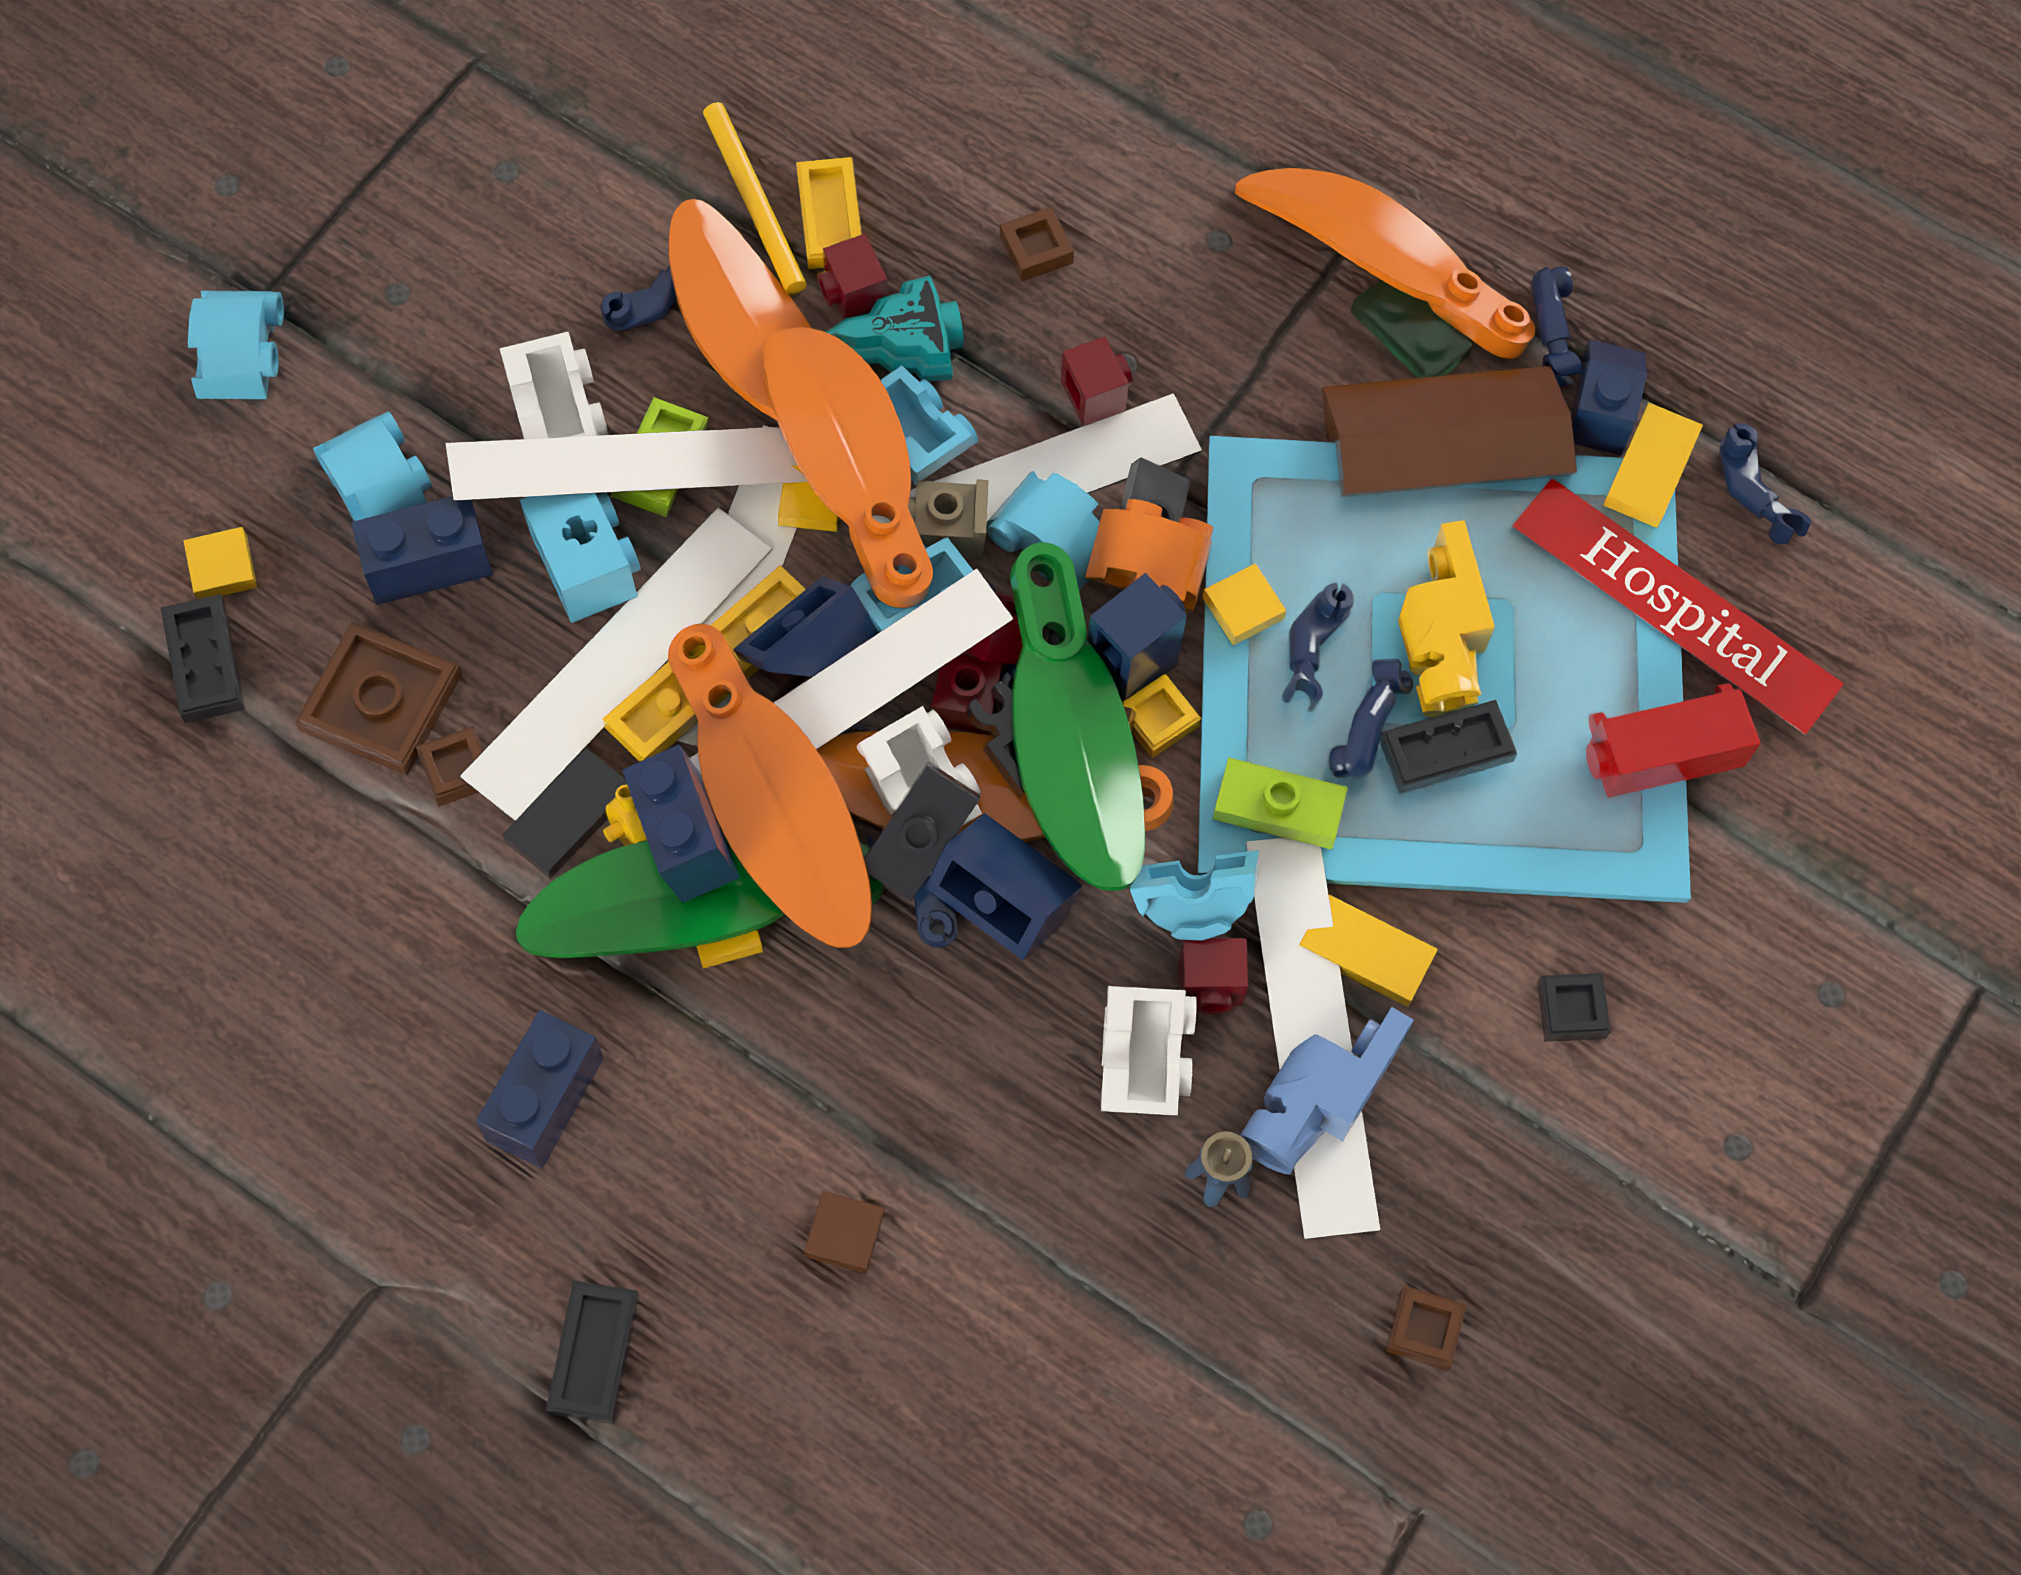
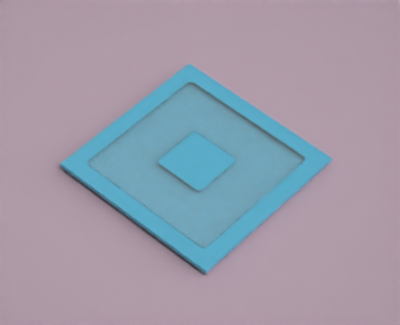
(1549, 665)

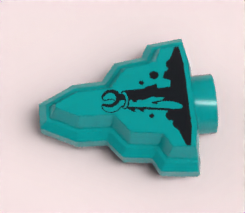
(907, 331)

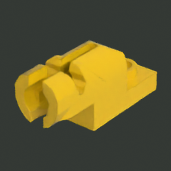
(1447, 624)

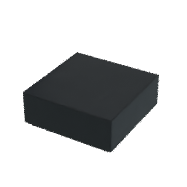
(1573, 1007)

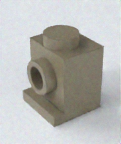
(952, 512)

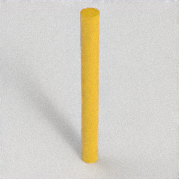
(754, 199)

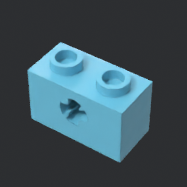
(582, 551)

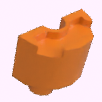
(1144, 542)

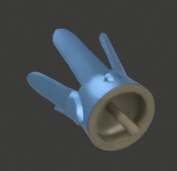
(1225, 1161)

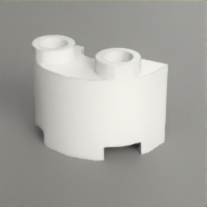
(549, 389)
(902, 751)
(1144, 1050)

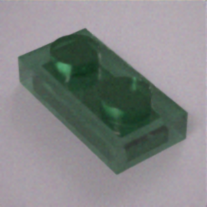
(1411, 330)

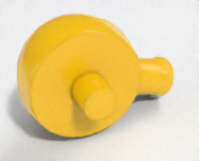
(623, 819)

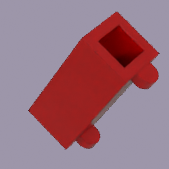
(1671, 742)

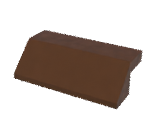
(1449, 431)

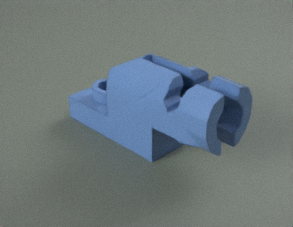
(1321, 1091)

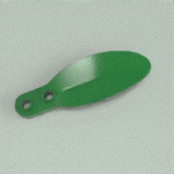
(1073, 731)
(626, 907)

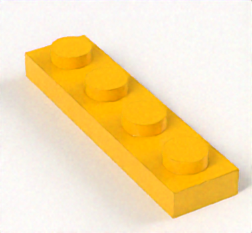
(658, 709)

